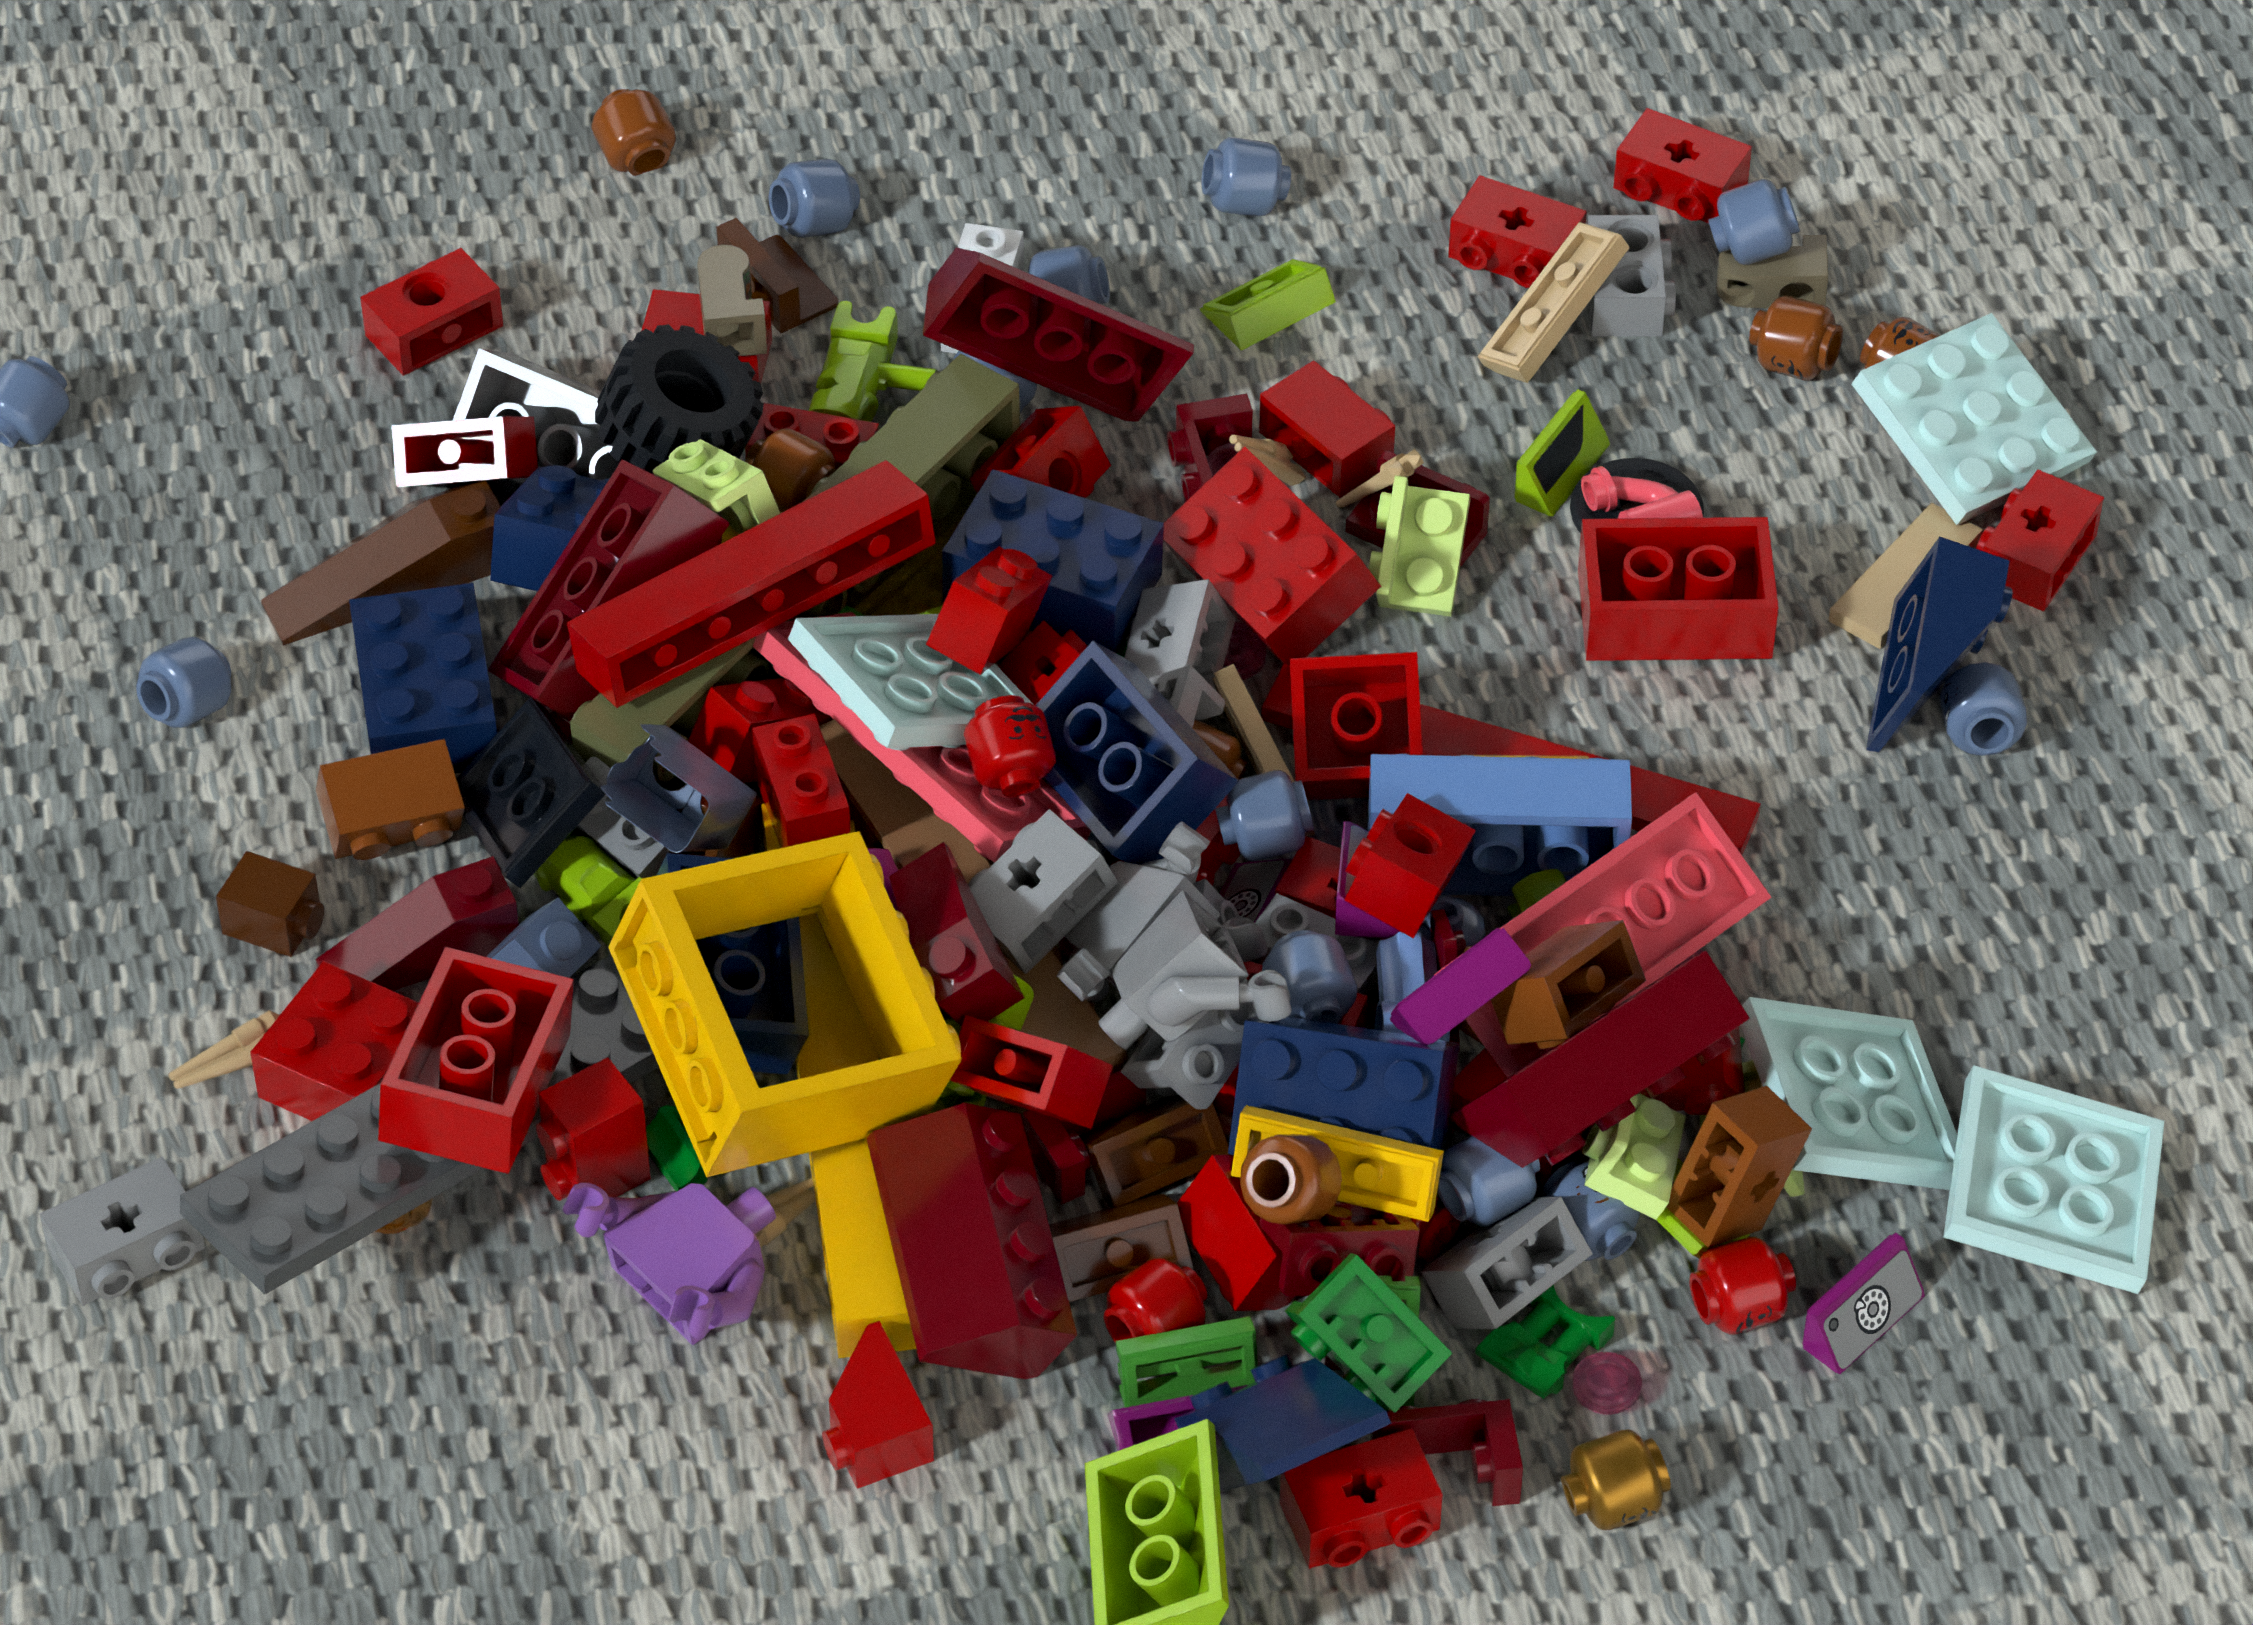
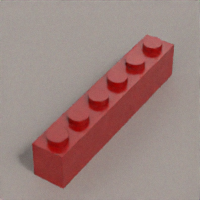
(751, 583)

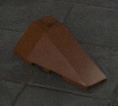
(419, 547)

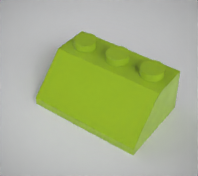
(1158, 1531)

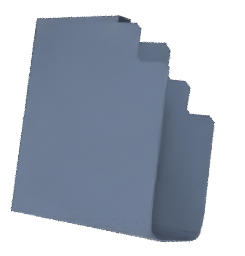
(653, 808)

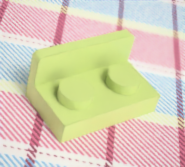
(720, 483)
(1420, 548)
(1637, 1156)

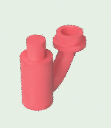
(1658, 500)

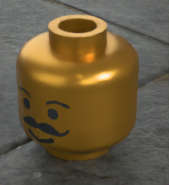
(1616, 1479)

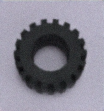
(674, 392)

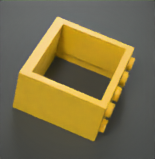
(693, 1040)

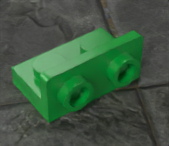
(1367, 1334)

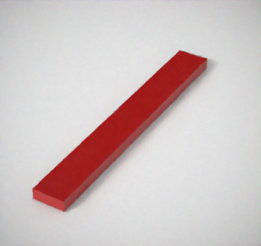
(1458, 735)

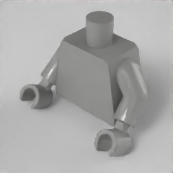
(1130, 909)
(1188, 968)

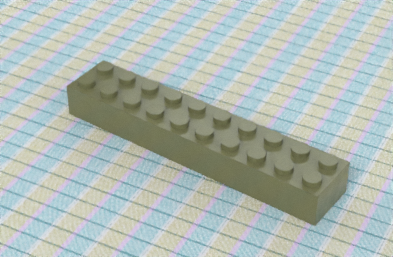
(936, 444)

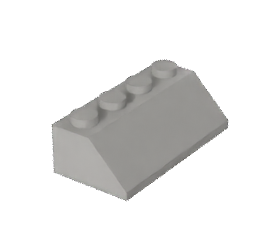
(561, 409)

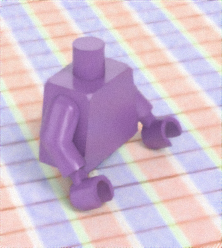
(682, 1250)

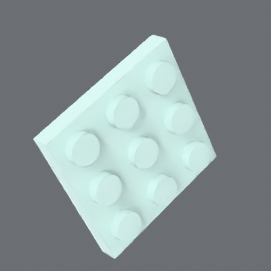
(1972, 417)
(895, 679)
(1860, 1090)
(2054, 1179)

